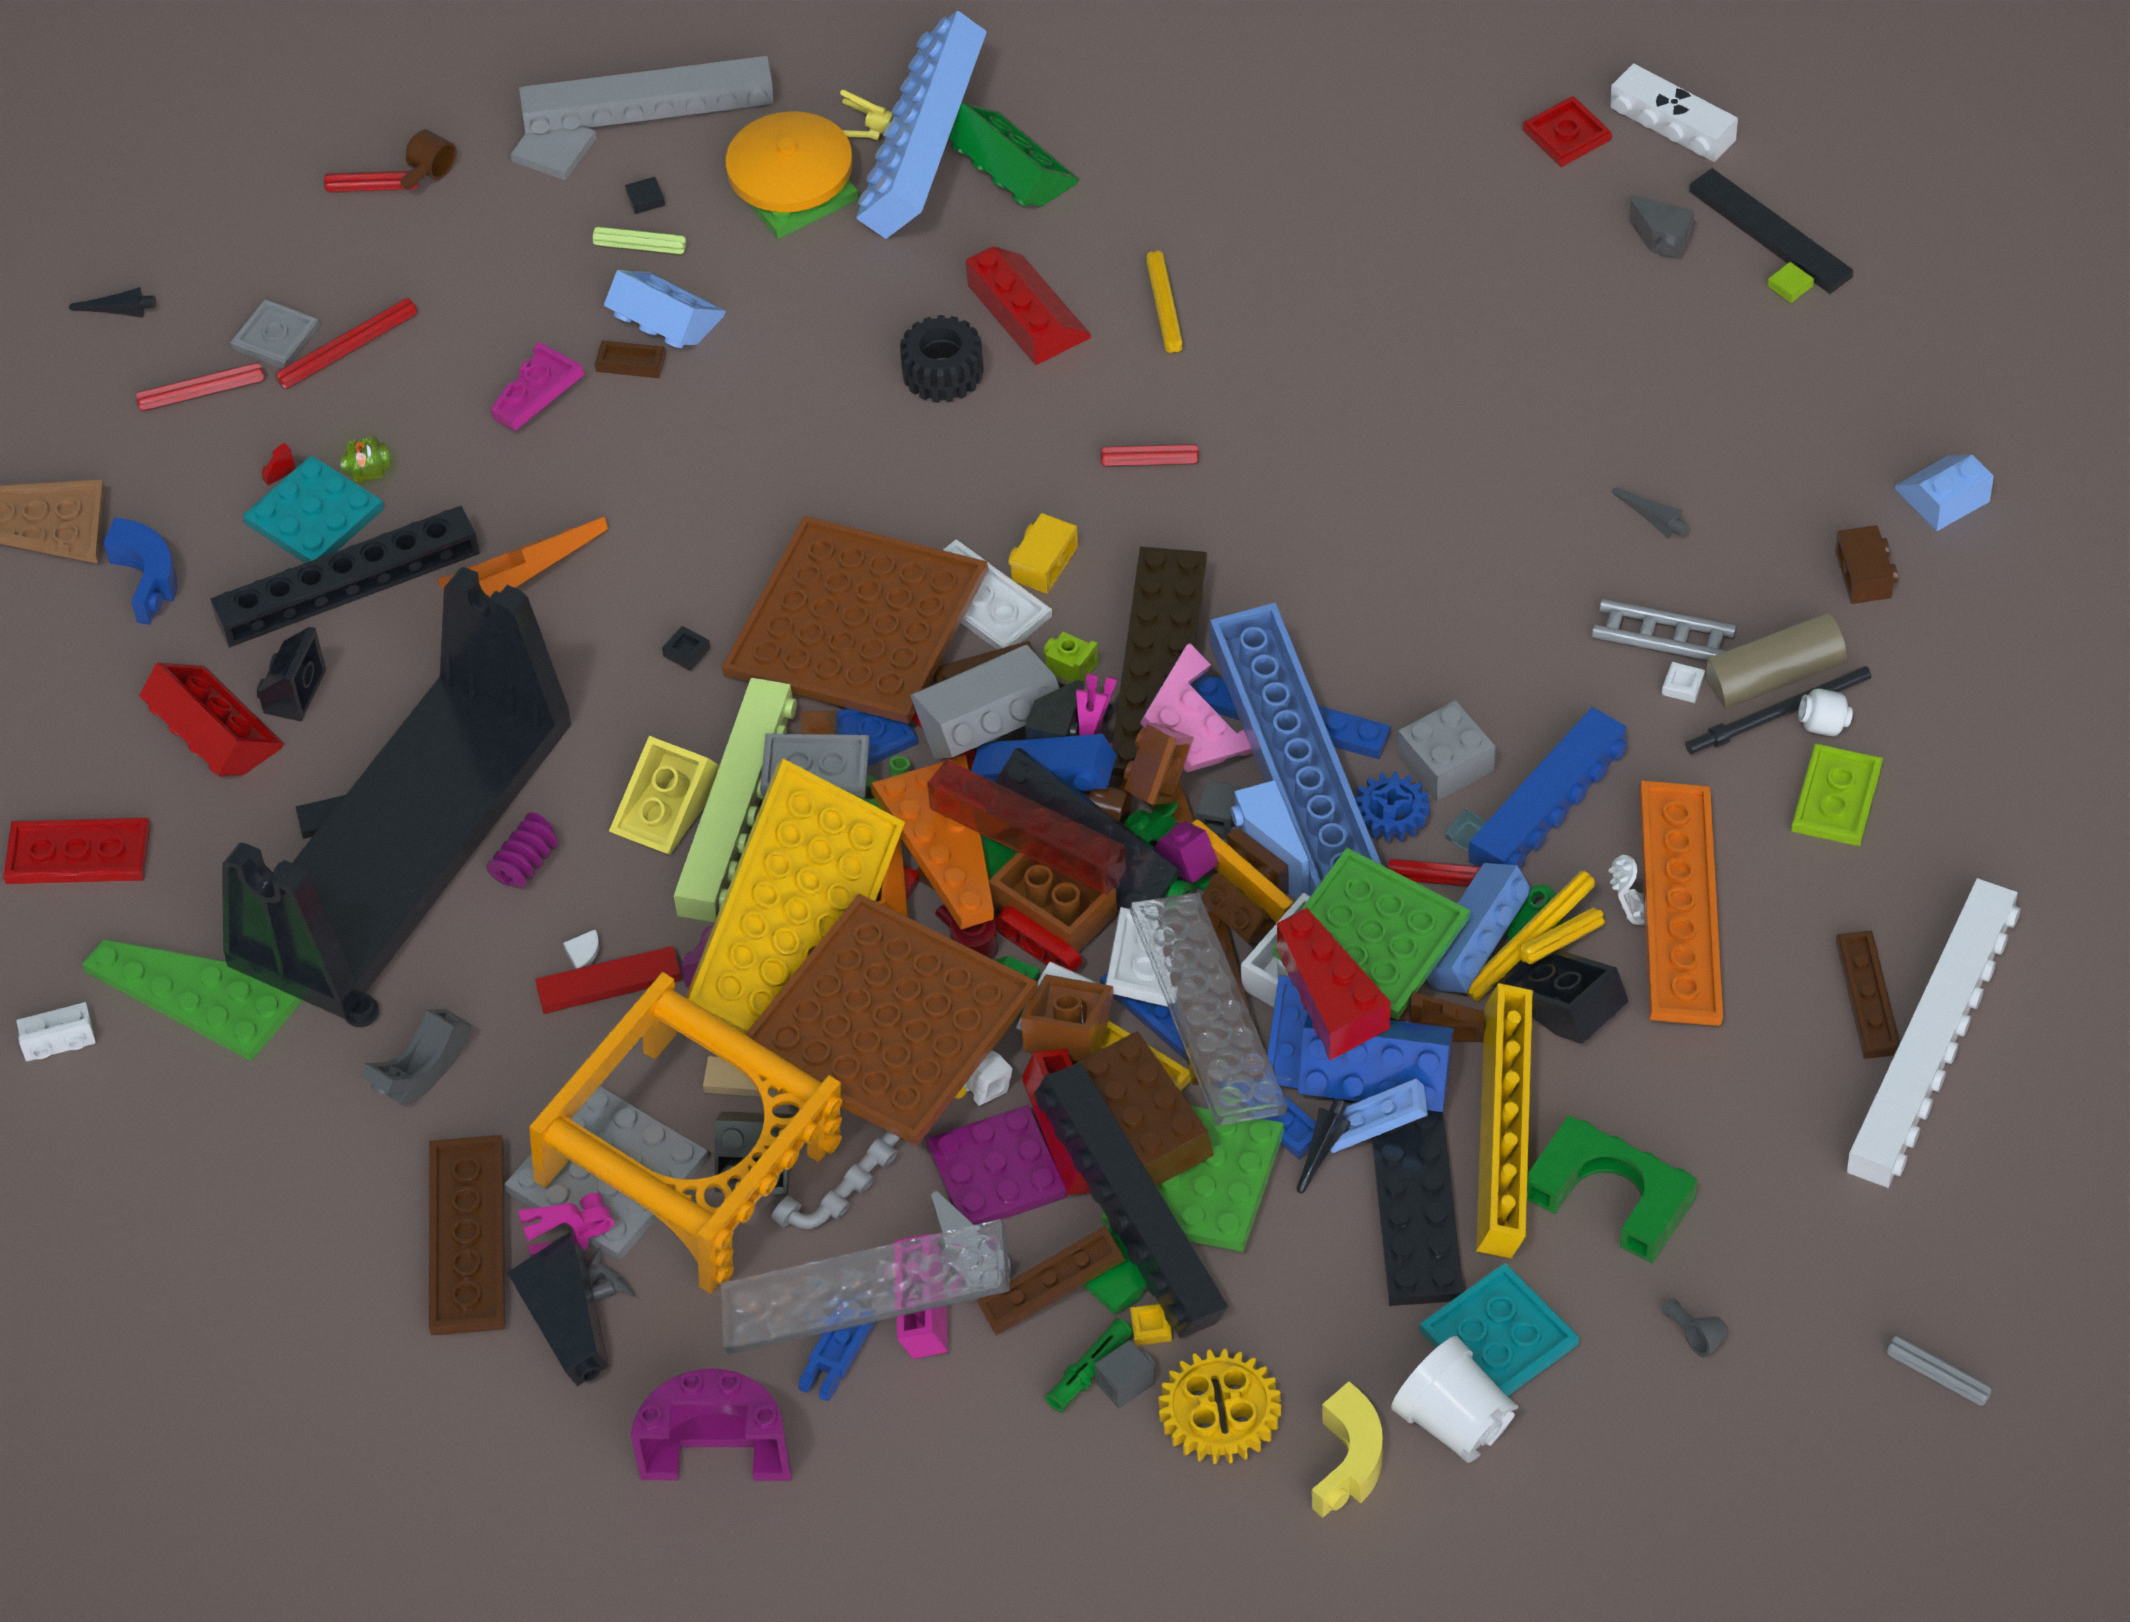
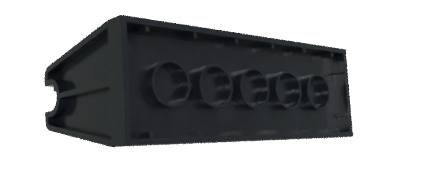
(410, 818)

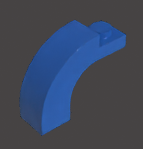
(144, 549)

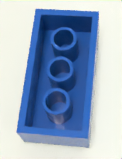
(1380, 1064)

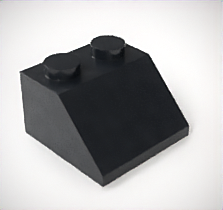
(293, 676)

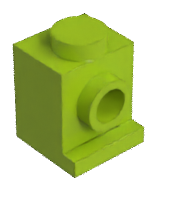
(1071, 657)

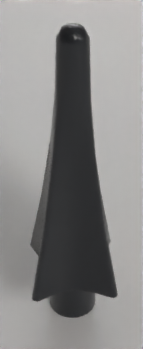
(125, 303)
(1327, 1131)

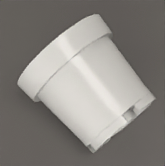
(1455, 1400)

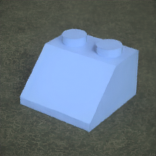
(1948, 489)

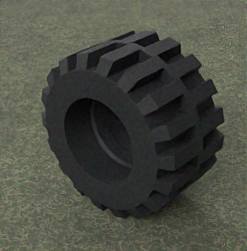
(944, 377)

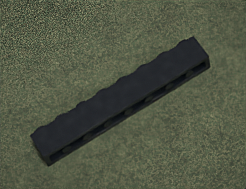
(1130, 1200)

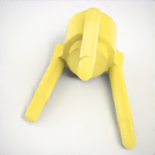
(876, 119)

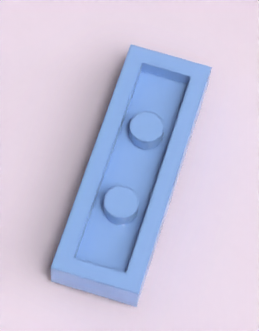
(1382, 1113)

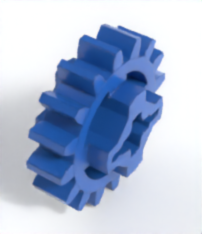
(1393, 806)

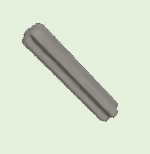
(1939, 1370)

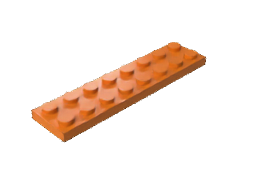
(1680, 903)

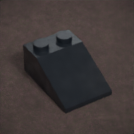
(1570, 993)

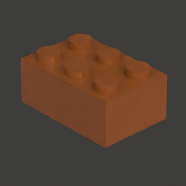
(1053, 900)

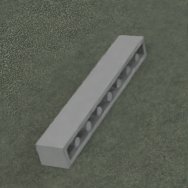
(647, 95)

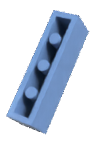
(1494, 901)

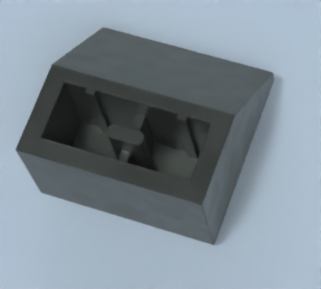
(1055, 713)
(736, 1137)

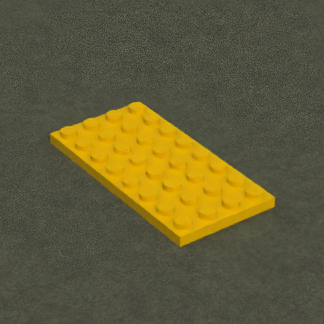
(793, 882)

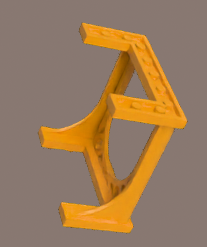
(699, 1226)

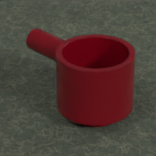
(979, 937)

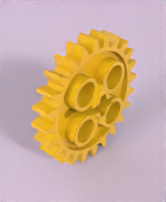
(1185, 1411)

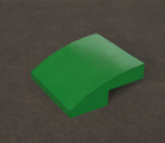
(1119, 1285)

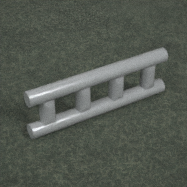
(1652, 616)

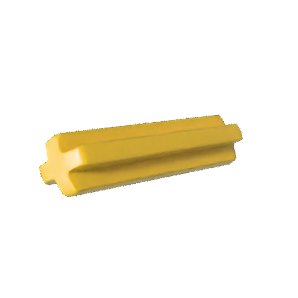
(1561, 935)

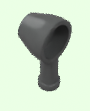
(1702, 1334)

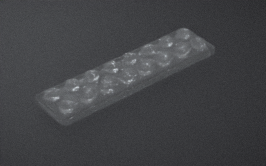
(1208, 1009)
(865, 1286)

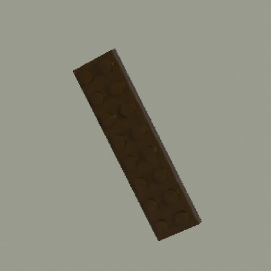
(1160, 627)

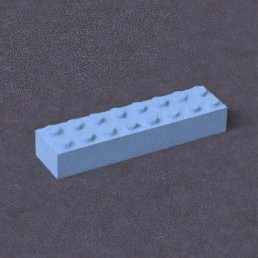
(920, 124)

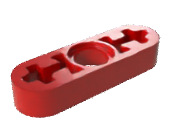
(1036, 939)

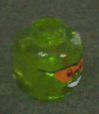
(366, 459)

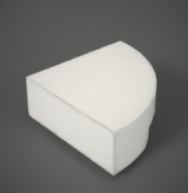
(582, 949)

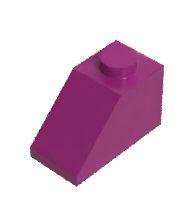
(1189, 849)

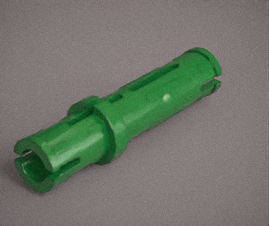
(1079, 1376)

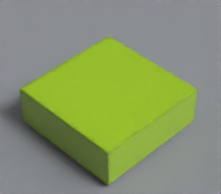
(1790, 282)

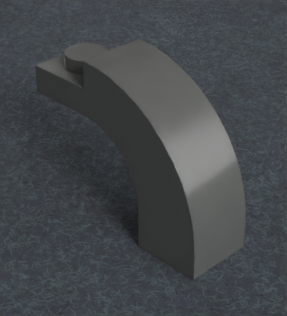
(424, 1059)

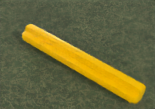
(1164, 301)

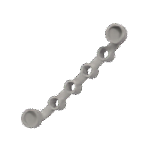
(835, 1202)

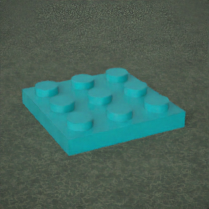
(313, 511)
(1504, 1327)

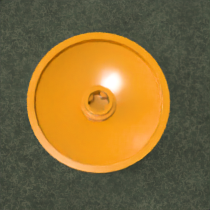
(789, 161)

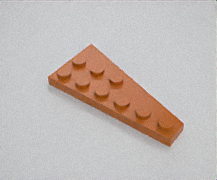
(942, 847)

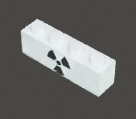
(1673, 112)

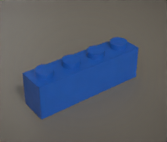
(1079, 760)

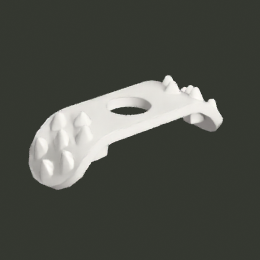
(1624, 875)

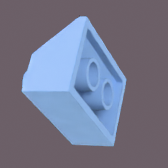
(662, 307)

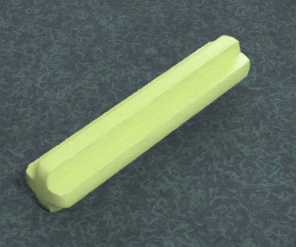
(639, 240)

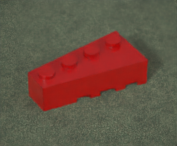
(1331, 985)

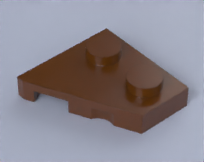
(1466, 1021)

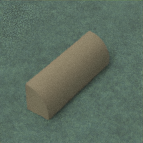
(1776, 660)

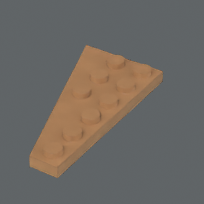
(54, 518)

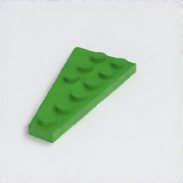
(196, 993)

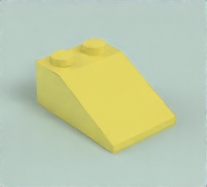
(664, 795)

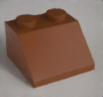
(1157, 764)
(1067, 1016)

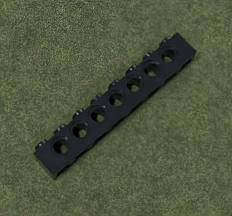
(345, 576)

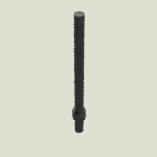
(1721, 734)

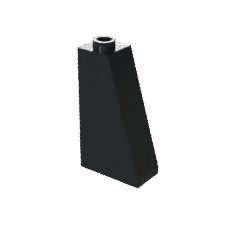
(563, 1304)

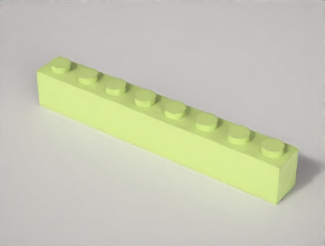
(732, 801)

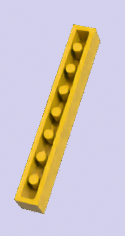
(1504, 1121)

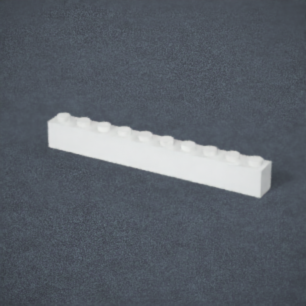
(1933, 1033)

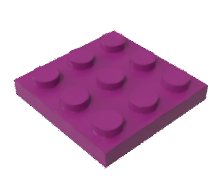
(997, 1167)

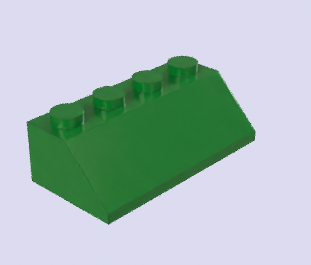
(1009, 156)

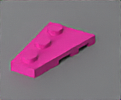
(536, 386)

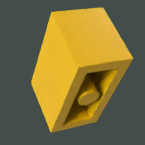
(1043, 553)

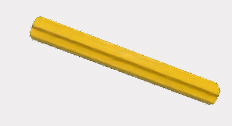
(1538, 925)

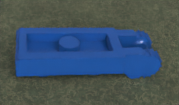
(834, 1355)

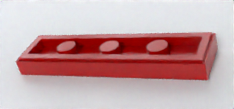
(606, 979)

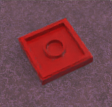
(1567, 131)

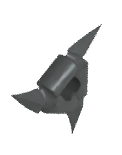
(613, 1281)

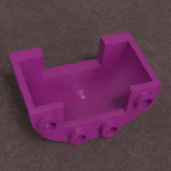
(709, 1411)

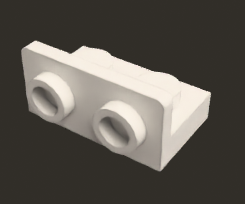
(55, 1031)

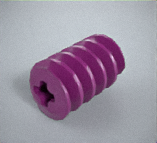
(523, 851)

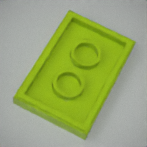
(1837, 794)

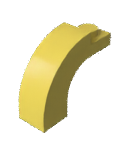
(1358, 1426)

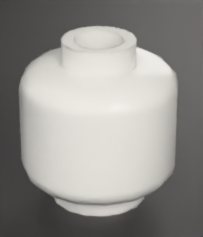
(1824, 712)

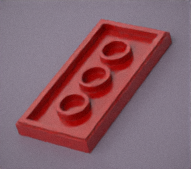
(77, 850)

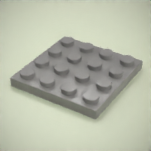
(634, 1135)

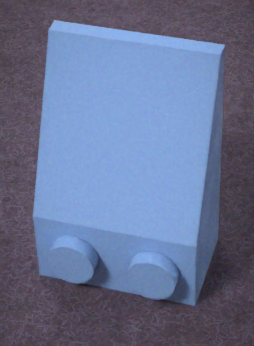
(1265, 818)

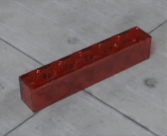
(1027, 827)

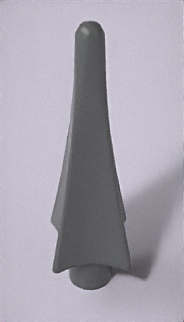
(1663, 517)

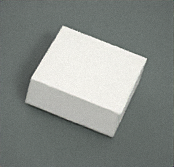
(1683, 682)

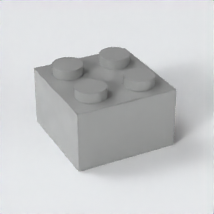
(1446, 750)

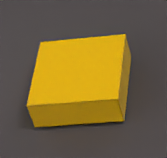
(1149, 1325)

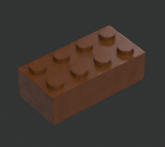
(1148, 1108)

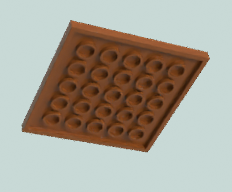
(856, 618)
(892, 1016)

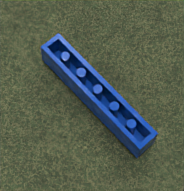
(1550, 791)

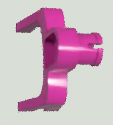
(1092, 719)
(585, 1224)

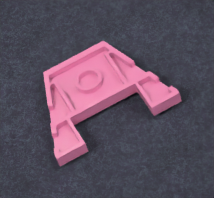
(1186, 711)

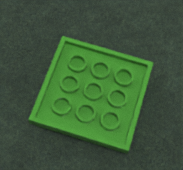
(1386, 924)
(1223, 1193)

